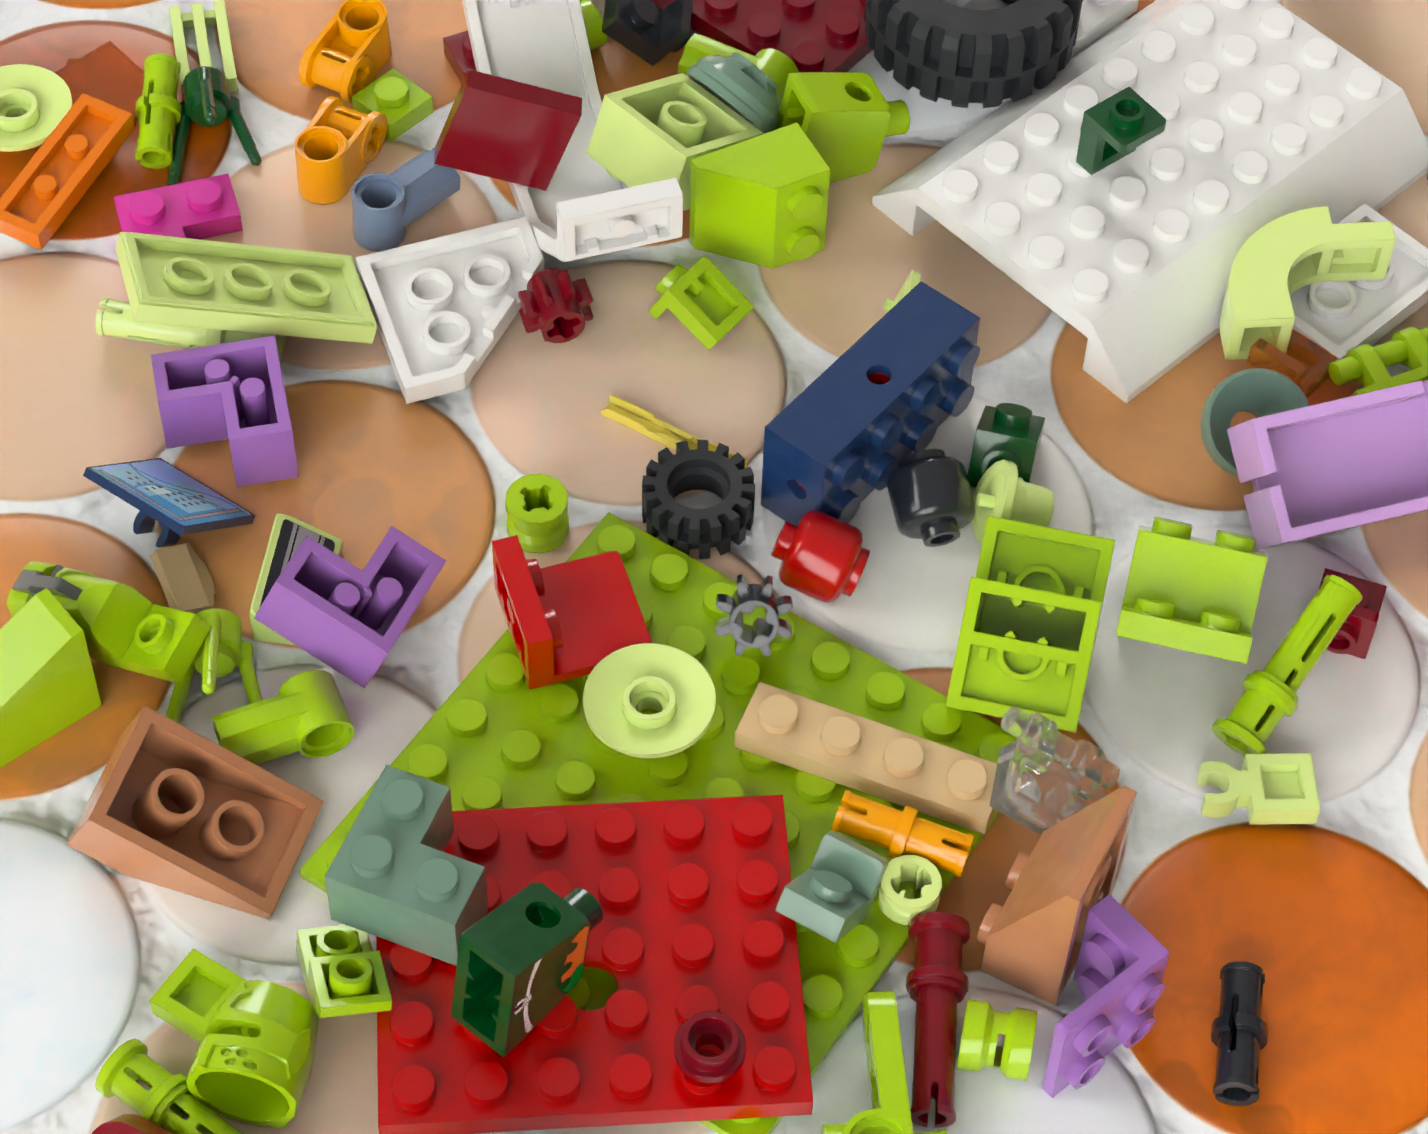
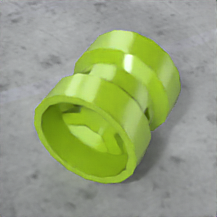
(980, 1036)

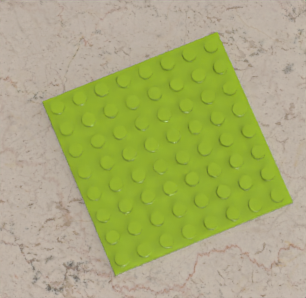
(535, 749)

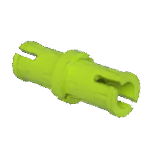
(158, 111)

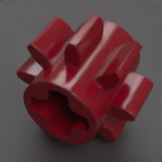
(556, 305)

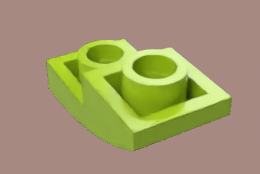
(342, 971)

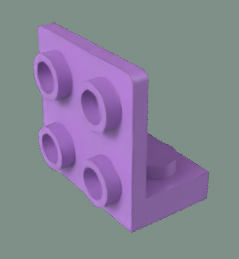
(1121, 980)

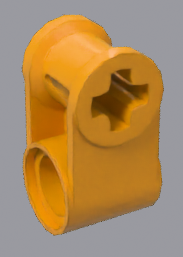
(348, 49)
(336, 150)

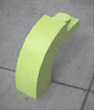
(1287, 256)

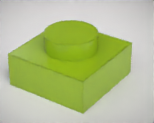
(397, 99)
(194, 994)

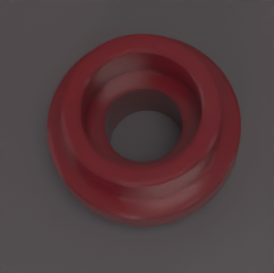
(713, 1029)

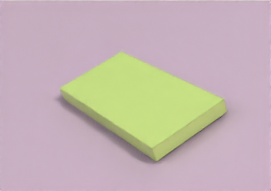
(244, 288)

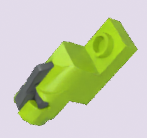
(117, 620)

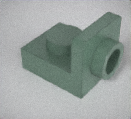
(835, 889)

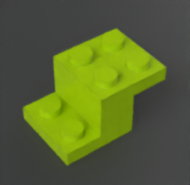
(1193, 590)
(1030, 622)

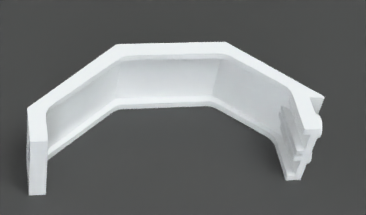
(583, 206)

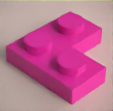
(182, 210)

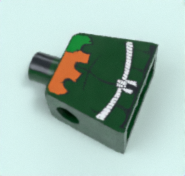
(521, 963)

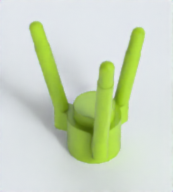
(217, 658)

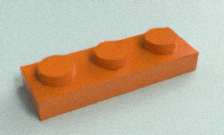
(63, 170)

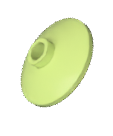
(30, 105)
(653, 679)

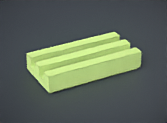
(199, 20)

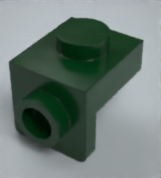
(1116, 129)
(1005, 434)

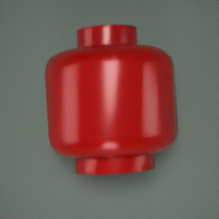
(820, 556)

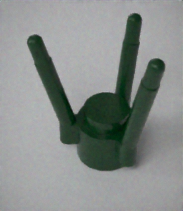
(208, 104)

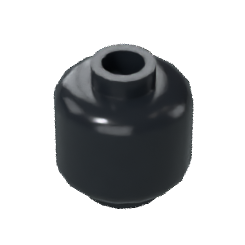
(931, 497)

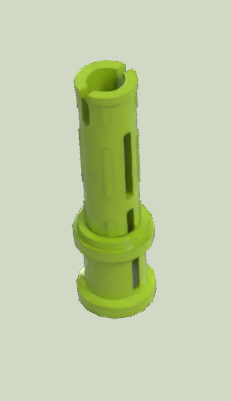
(1272, 692)
(168, 1096)

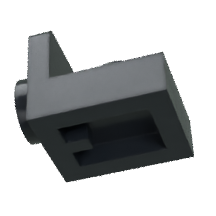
(648, 28)

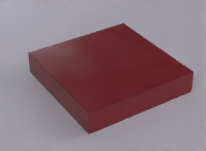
(507, 130)

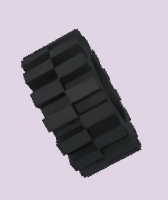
(698, 471)

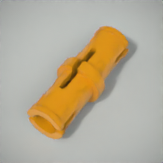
(902, 832)

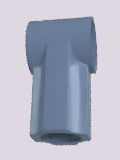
(391, 201)

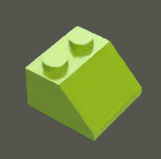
(761, 199)

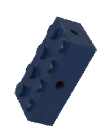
(871, 408)

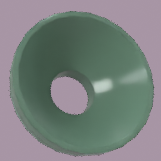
(740, 87)
(1251, 391)

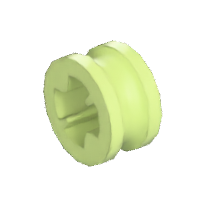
(912, 869)

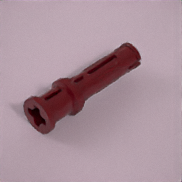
(936, 988)

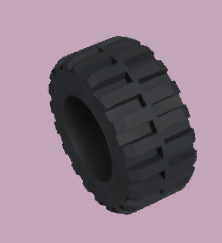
(972, 52)

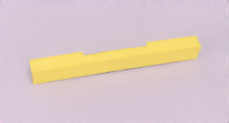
(646, 424)

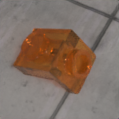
(1303, 362)

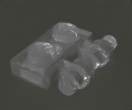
(1034, 786)

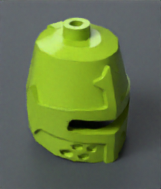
(256, 1055)

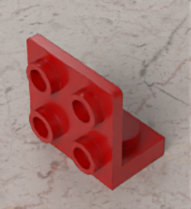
(566, 612)

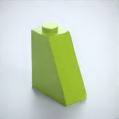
(43, 676)

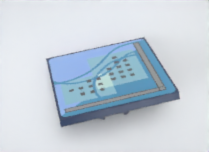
(169, 497)

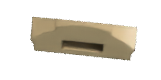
(184, 578)

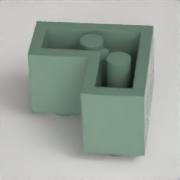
(395, 873)

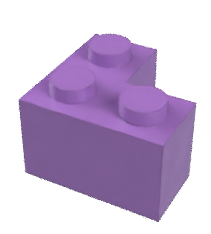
(231, 395)
(349, 613)

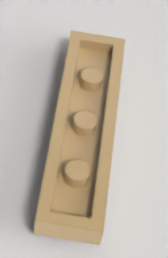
(868, 757)

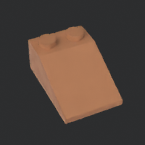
(195, 817)
(1042, 924)

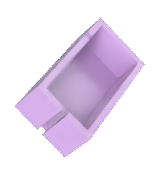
(1334, 464)

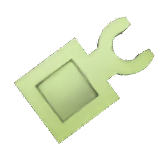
(1270, 786)

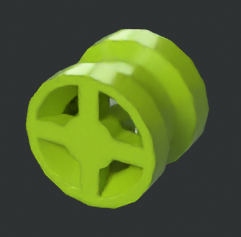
(547, 522)

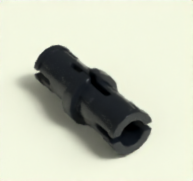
(1239, 1034)

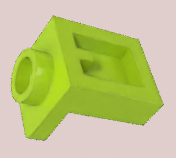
(701, 301)

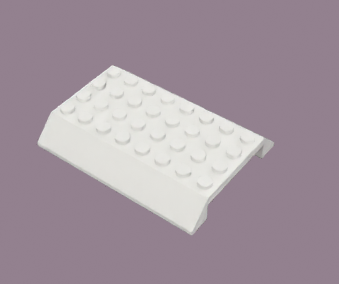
(1143, 251)

